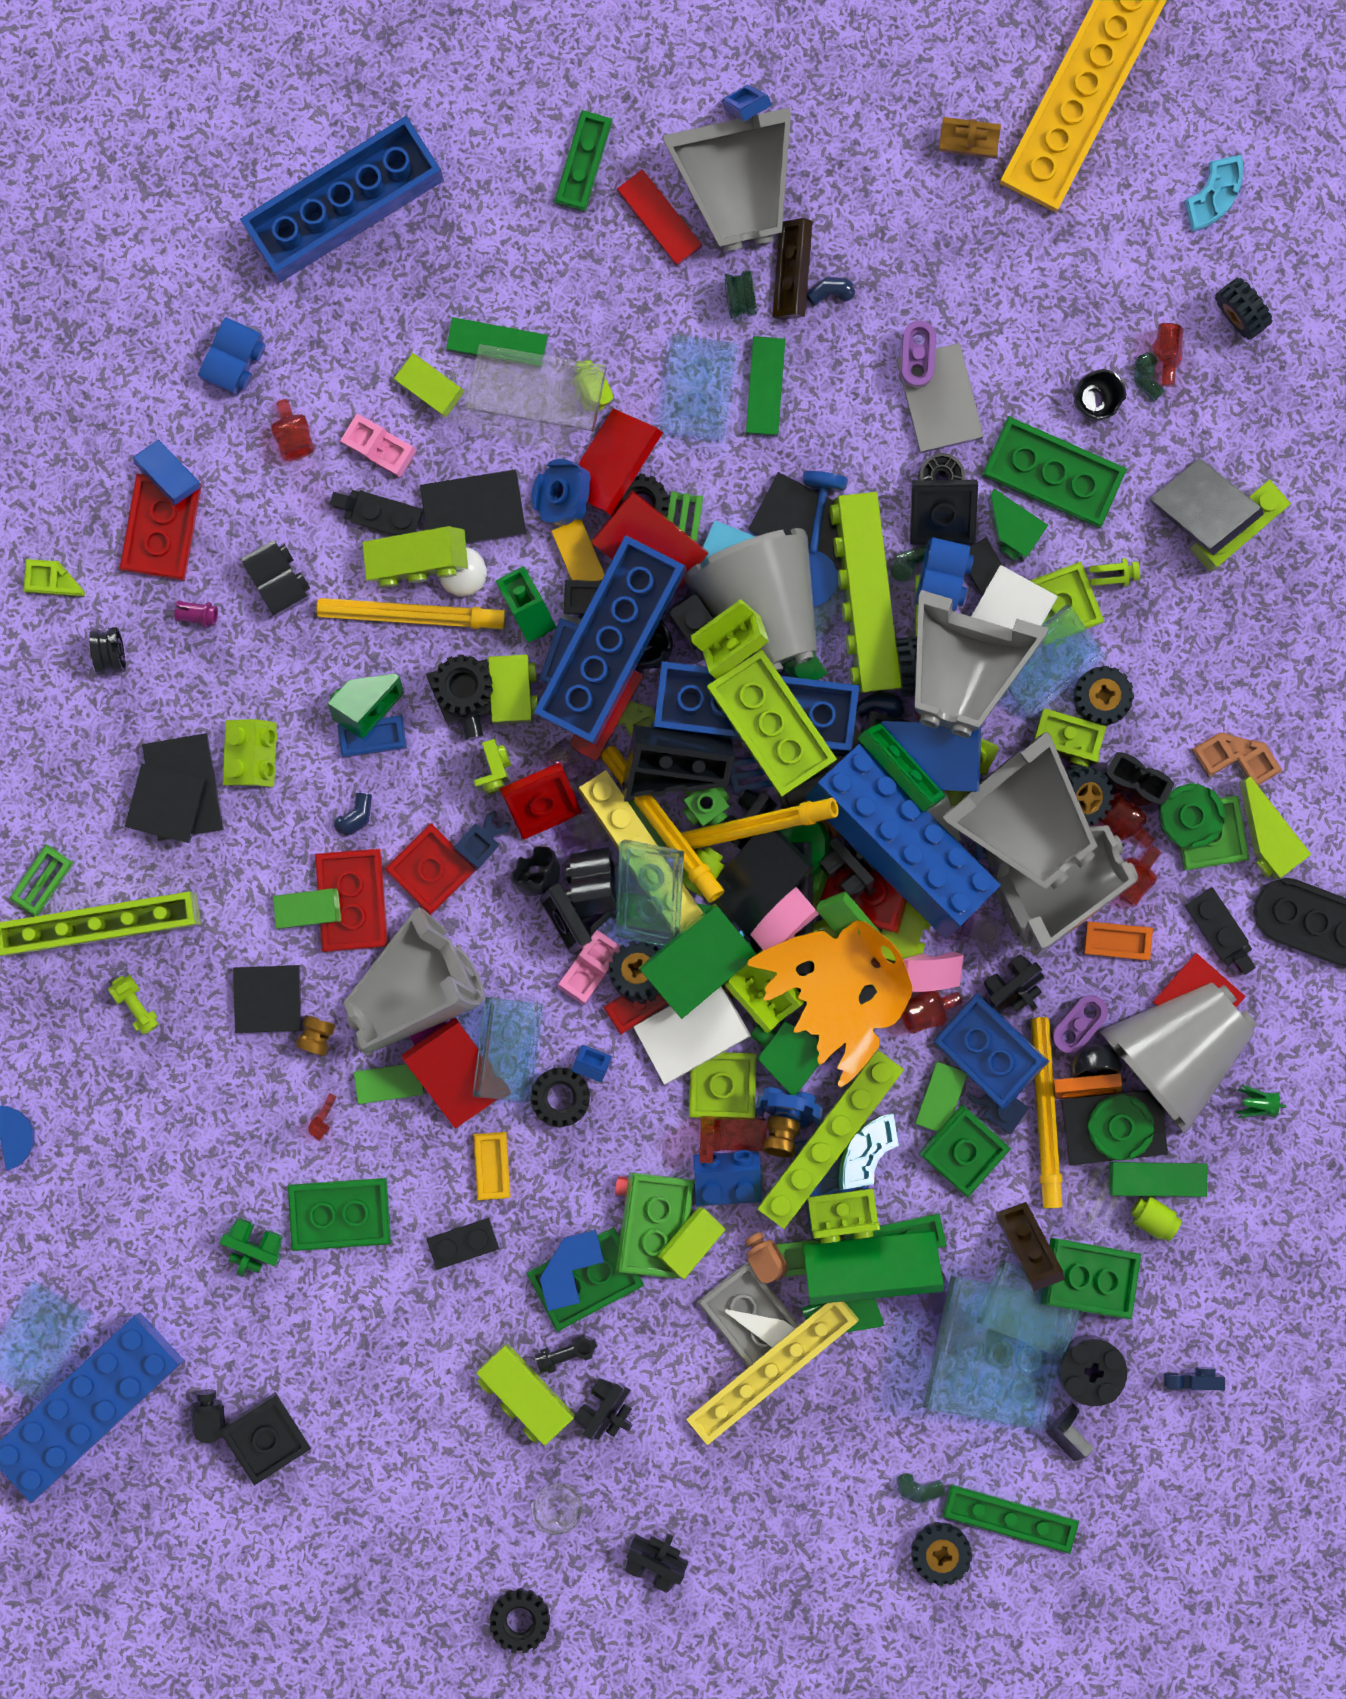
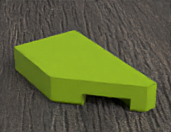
(49, 578)

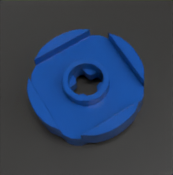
(575, 485)
(798, 1107)

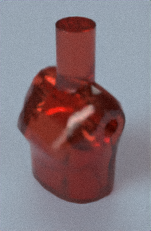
(1169, 350)
(292, 433)
(1127, 820)
(1145, 875)
(928, 1010)

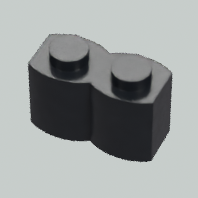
(275, 578)
(1140, 785)
(592, 882)

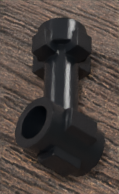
(582, 1348)

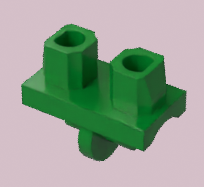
(238, 1239)

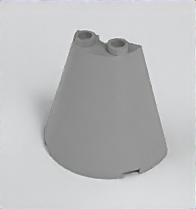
(736, 175)
(771, 578)
(966, 664)
(1028, 815)
(1047, 915)
(412, 985)
(1183, 1048)

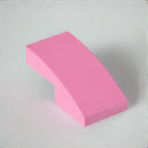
(378, 445)
(784, 920)
(589, 968)
(936, 972)

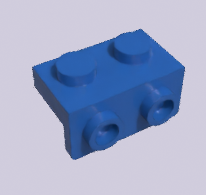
(729, 1179)

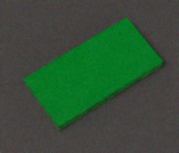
(1054, 472)
(873, 1268)

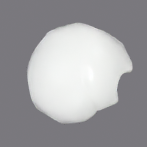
(467, 580)

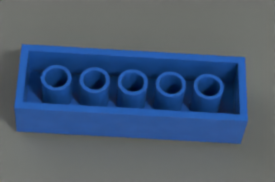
(342, 199)
(610, 640)
(689, 707)
(904, 842)
(86, 1406)

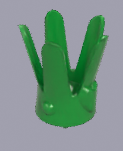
(1260, 1103)

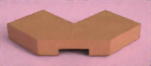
(1251, 755)

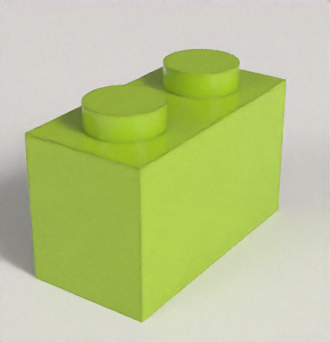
(512, 689)

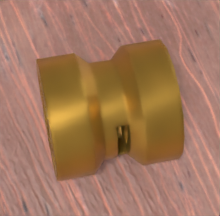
(315, 1035)
(781, 1136)

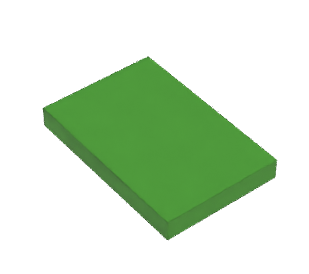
(651, 1218)

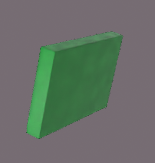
(697, 961)
(339, 1214)
(1095, 1279)
(596, 1284)

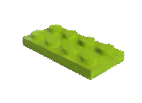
(771, 723)

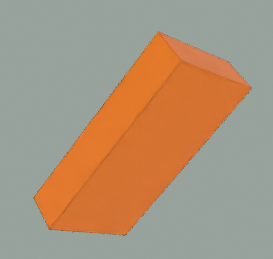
(1118, 940)
(1088, 1086)

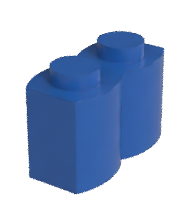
(232, 356)
(944, 570)

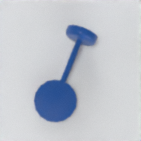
(823, 571)

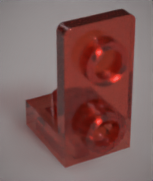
(730, 1134)

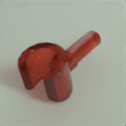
(318, 1127)

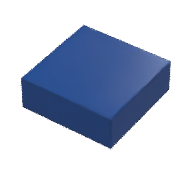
(591, 1063)

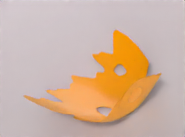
(834, 988)

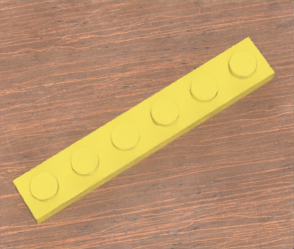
(622, 823)
(772, 1370)

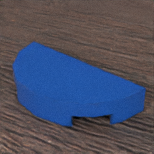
(16, 1136)

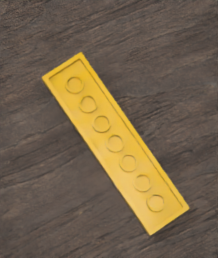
(1079, 99)

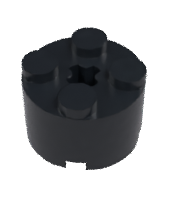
(1102, 1386)

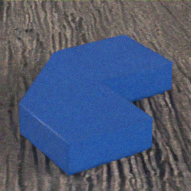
(572, 1254)

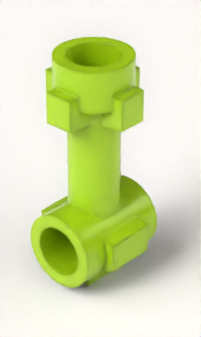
(124, 990)

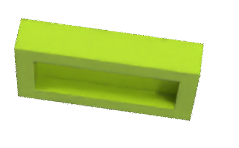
(429, 385)
(691, 1243)

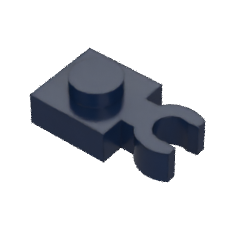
(478, 843)
(1005, 1119)
(1203, 1379)

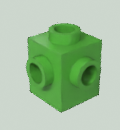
(711, 816)

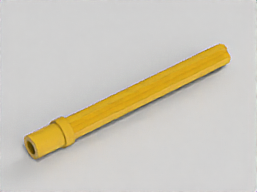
(411, 613)
(806, 813)
(698, 873)
(1046, 1116)

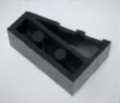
(675, 761)

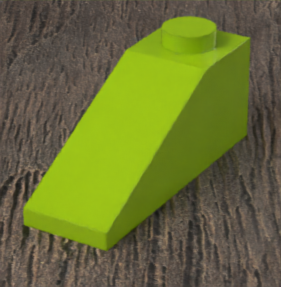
(1271, 836)

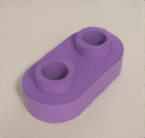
(918, 355)
(1079, 1024)

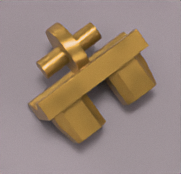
(969, 137)

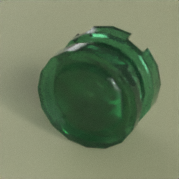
(740, 294)

